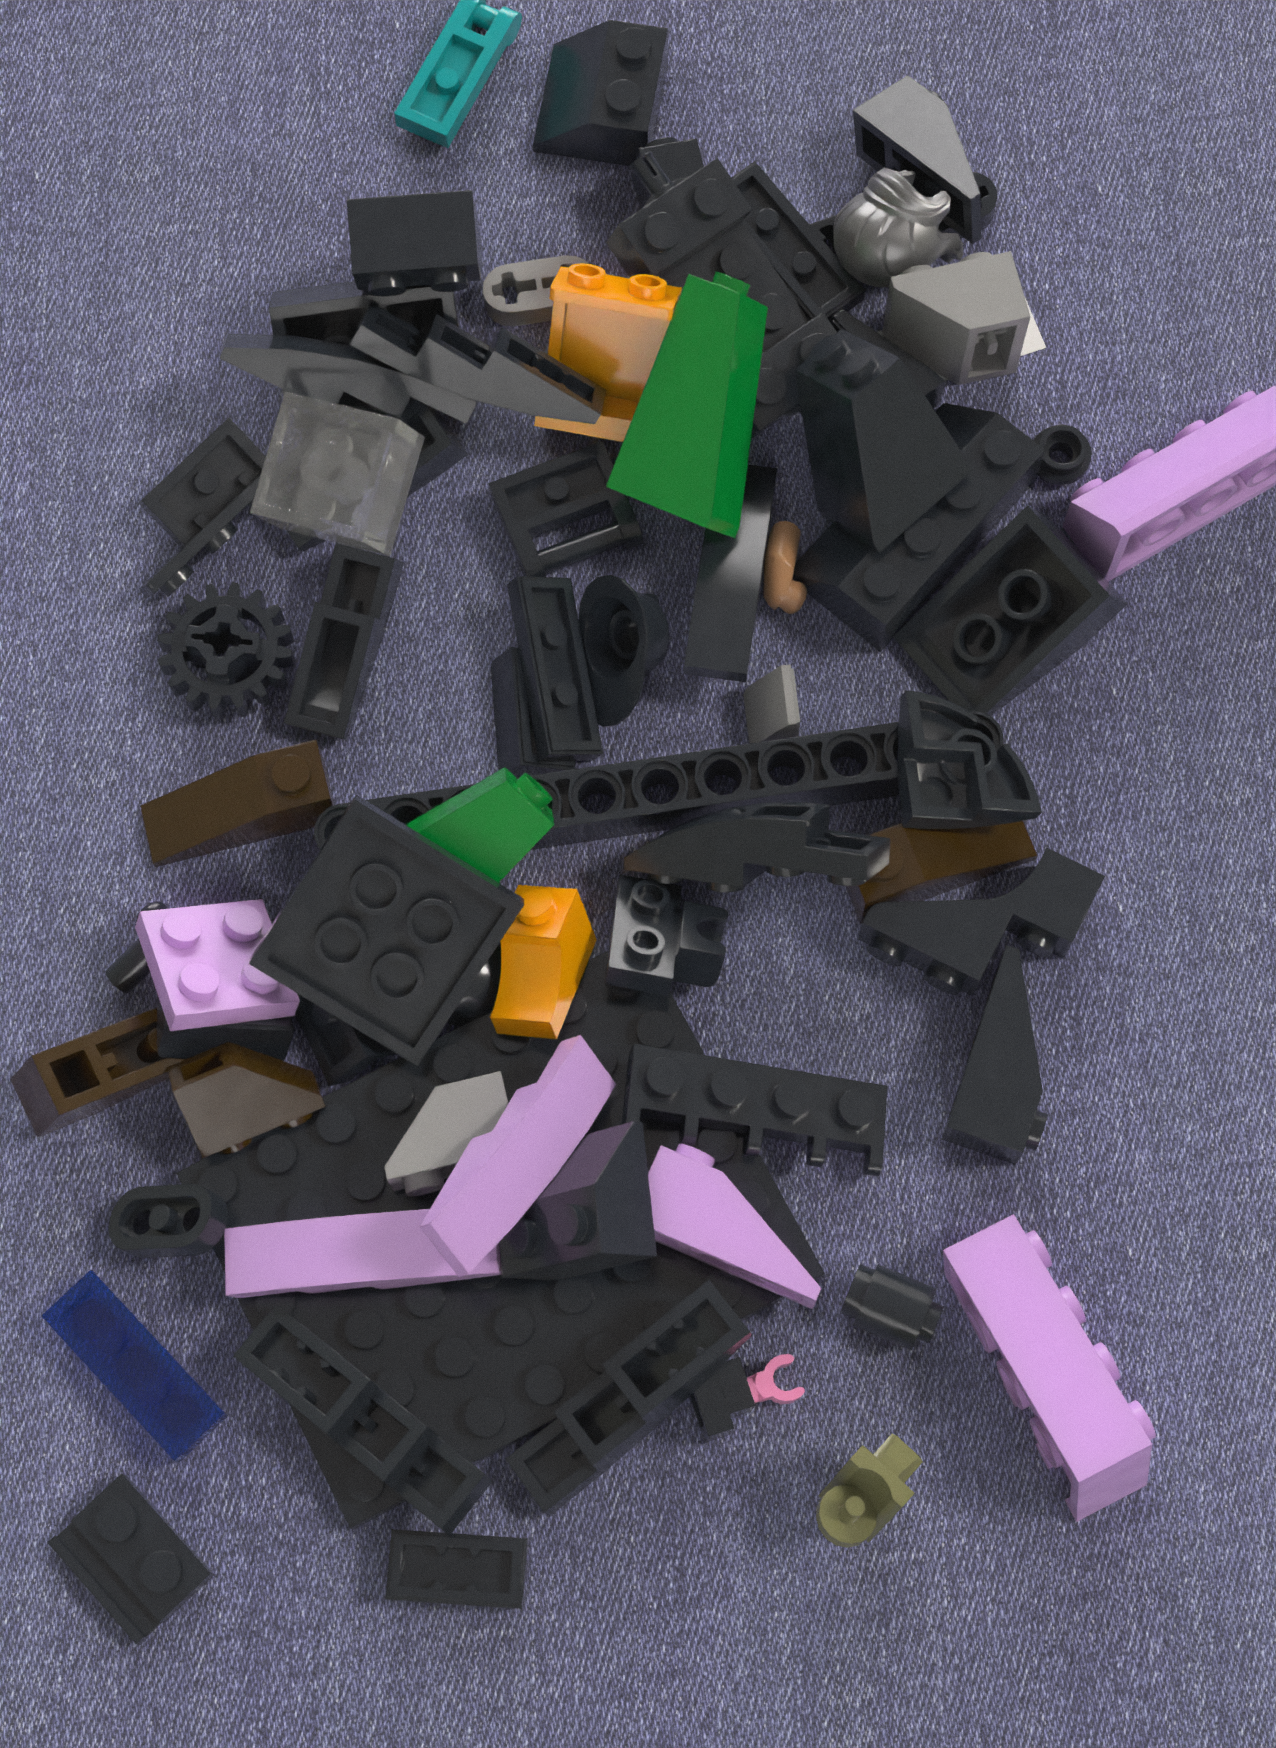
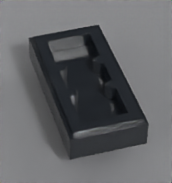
(457, 1569)

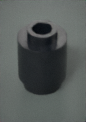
(892, 1306)

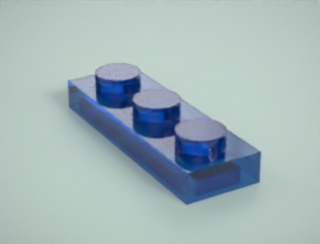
(134, 1366)

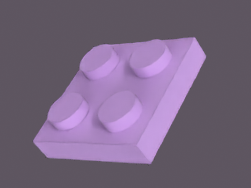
(204, 968)

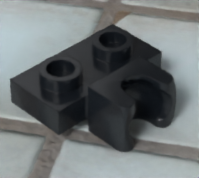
(659, 941)

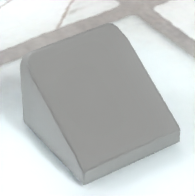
(772, 706)

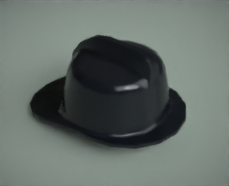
(622, 642)

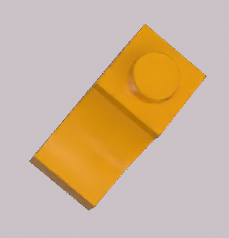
(542, 962)

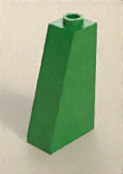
(698, 408)
(490, 822)

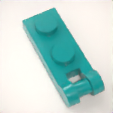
(456, 70)

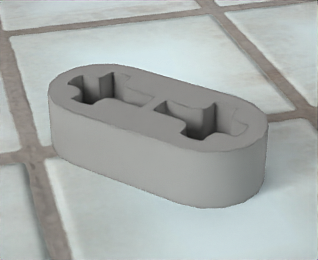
(532, 285)

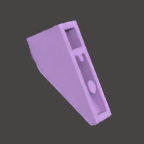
(712, 1221)

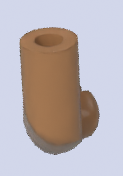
(779, 569)

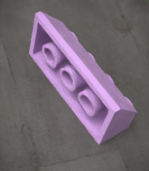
(1178, 488)

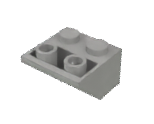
(960, 316)

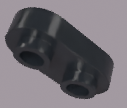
(168, 1221)

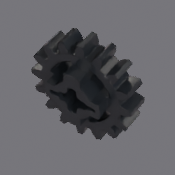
(244, 669)

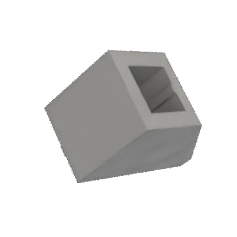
(443, 1132)

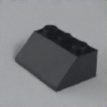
(335, 311)

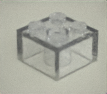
(337, 473)

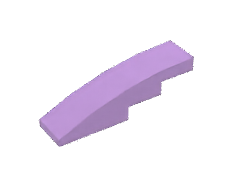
(519, 1158)
(338, 1255)

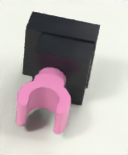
(733, 1394)

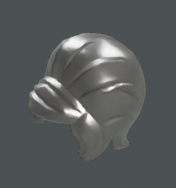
(892, 229)

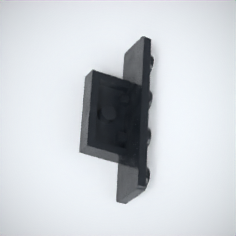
(202, 499)

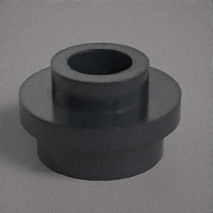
(1071, 442)

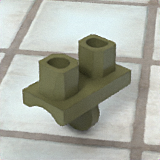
(866, 1493)

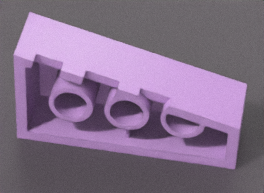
(1052, 1364)

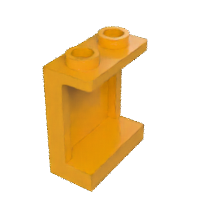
(611, 335)

